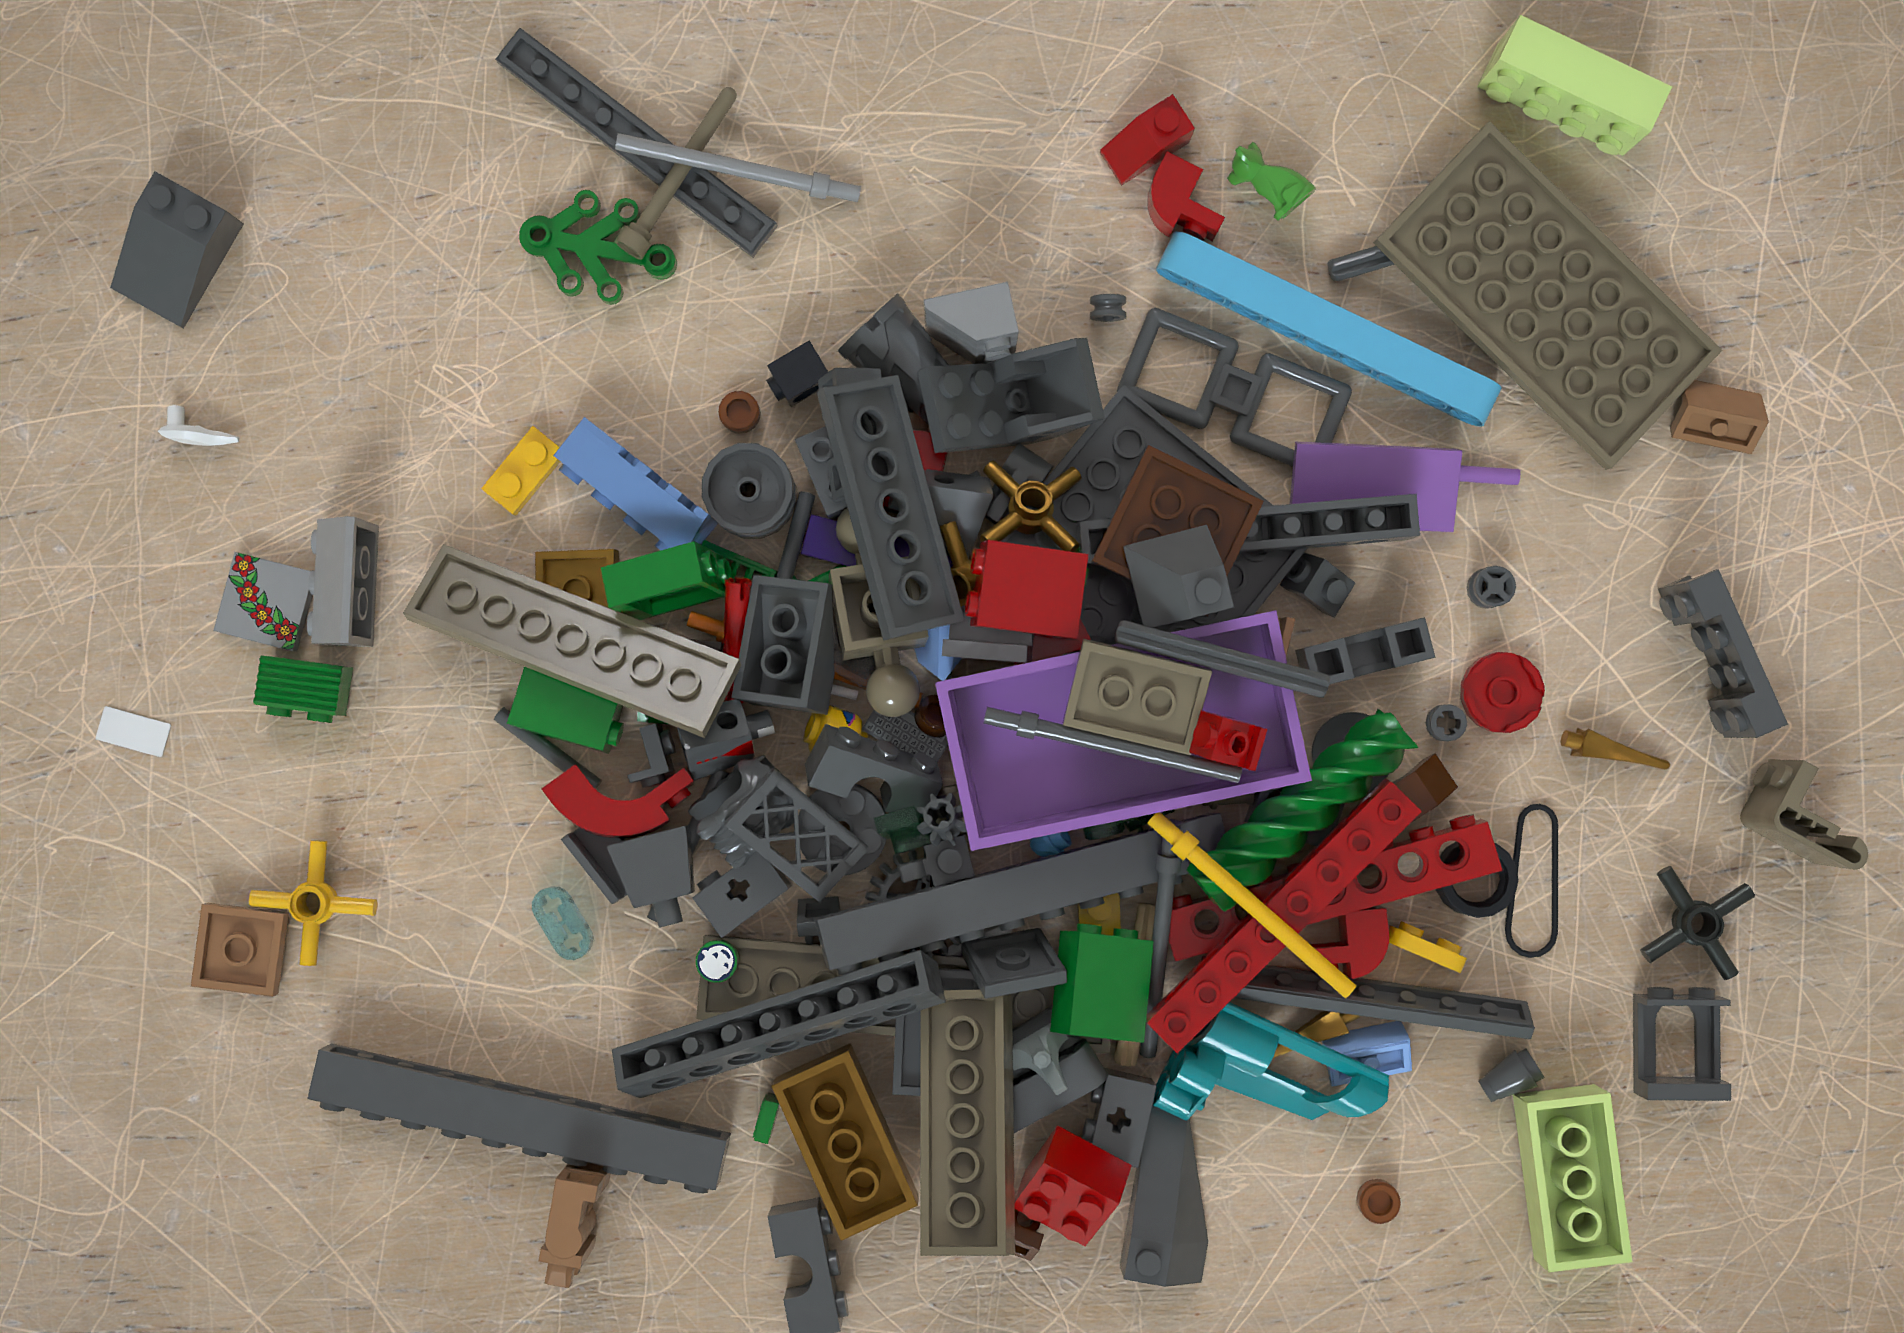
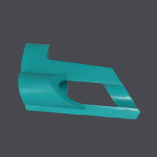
(1236, 1056)

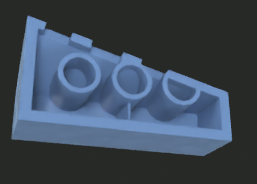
(633, 487)

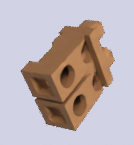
(571, 1222)

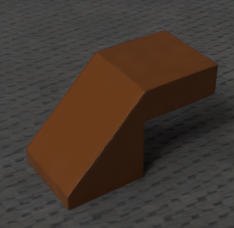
(1427, 784)

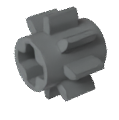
(940, 809)

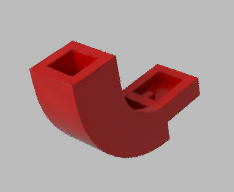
(614, 818)

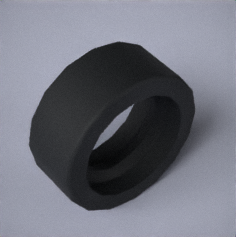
(1494, 904)

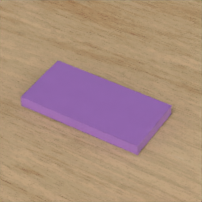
(1368, 471)

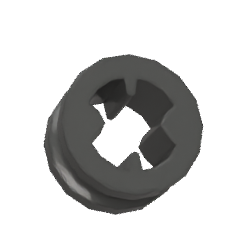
(1108, 307)
(1453, 713)

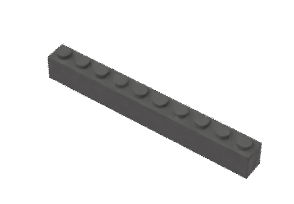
(1001, 897)
(519, 1117)

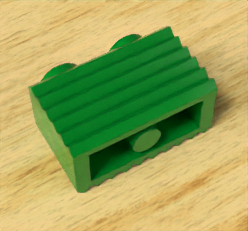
(302, 686)

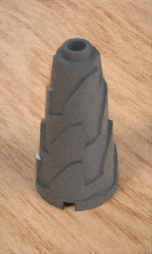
(898, 347)

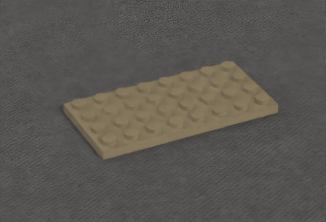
(1547, 296)

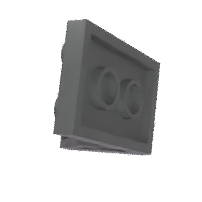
(1013, 399)

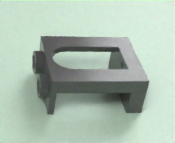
(1706, 1013)

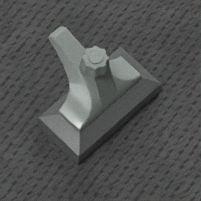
(1039, 1049)

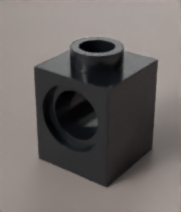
(796, 374)

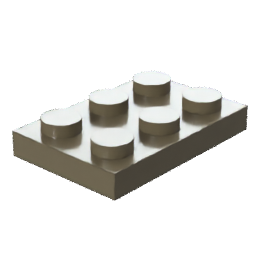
(1136, 696)

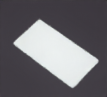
(133, 731)

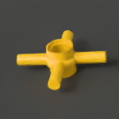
(297, 905)

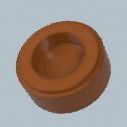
(739, 412)
(1378, 1201)

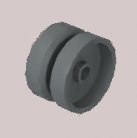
(728, 477)

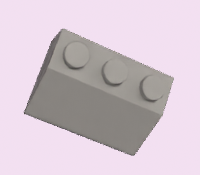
(974, 322)
(343, 582)

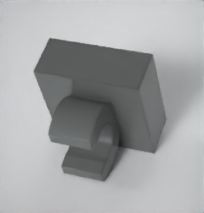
(811, 908)

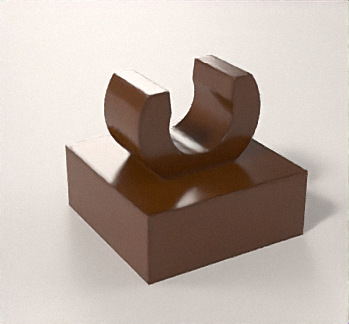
(1027, 1239)

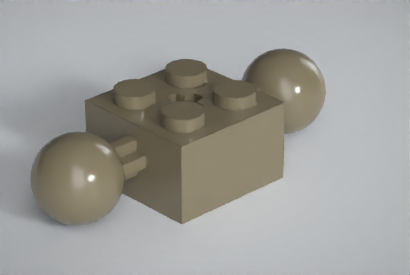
(891, 687)

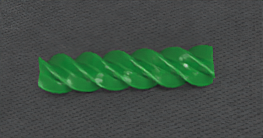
(1284, 821)

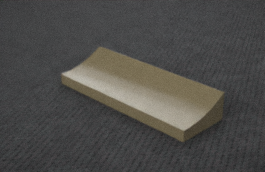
(967, 1127)

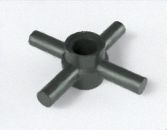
(1712, 926)

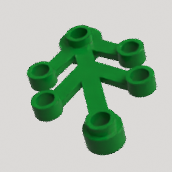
(590, 245)

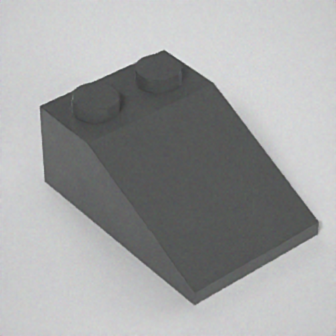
(172, 249)
(787, 646)

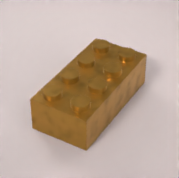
(845, 1142)

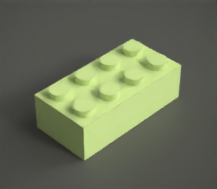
(1573, 87)
(1572, 1178)

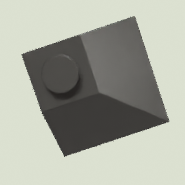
(1177, 577)

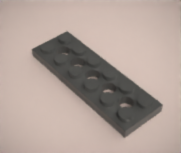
(872, 526)

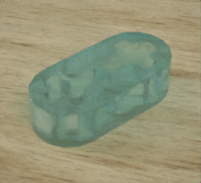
(554, 928)

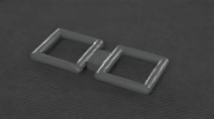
(1231, 387)

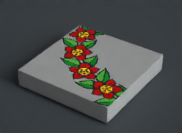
(264, 602)

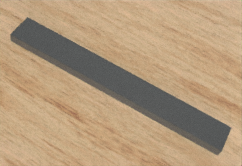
(606, 118)
(1393, 1002)

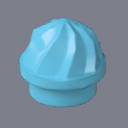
(1050, 844)

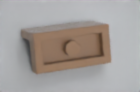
(1720, 417)

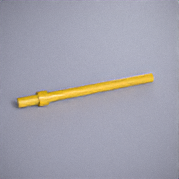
(1186, 846)

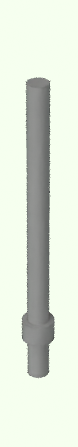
(817, 185)

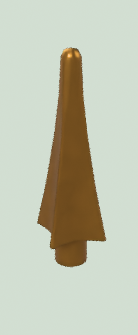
(1595, 745)
(1321, 1028)

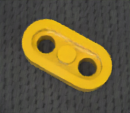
(1442, 952)

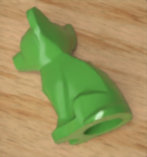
(1278, 184)

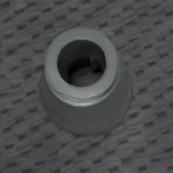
(1511, 1076)

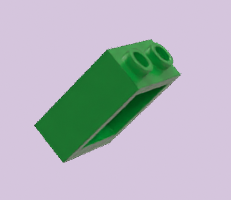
(666, 580)

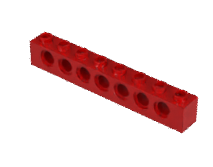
(1476, 859)
(1296, 901)

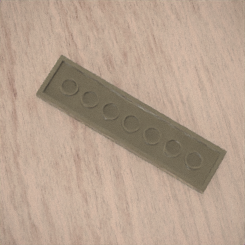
(573, 640)

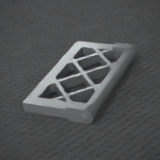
(792, 869)

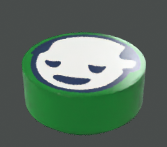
(717, 961)

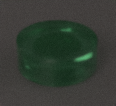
(1103, 830)

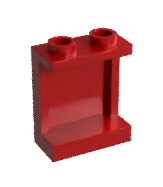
(1027, 589)

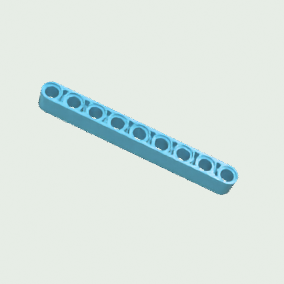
(1328, 329)

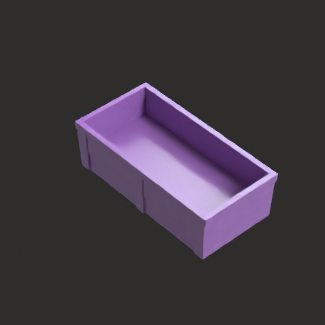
(1046, 787)

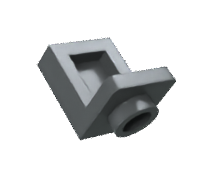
(1318, 583)
(658, 746)

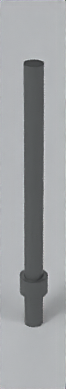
(1029, 725)
(1167, 865)

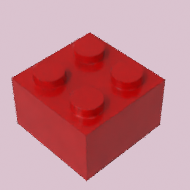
(1072, 1186)

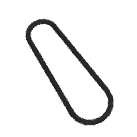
(1516, 857)

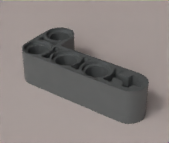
(1034, 1097)

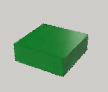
(766, 1119)

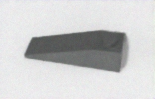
(1166, 1216)

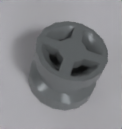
(1498, 582)

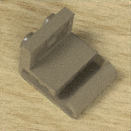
(1776, 814)

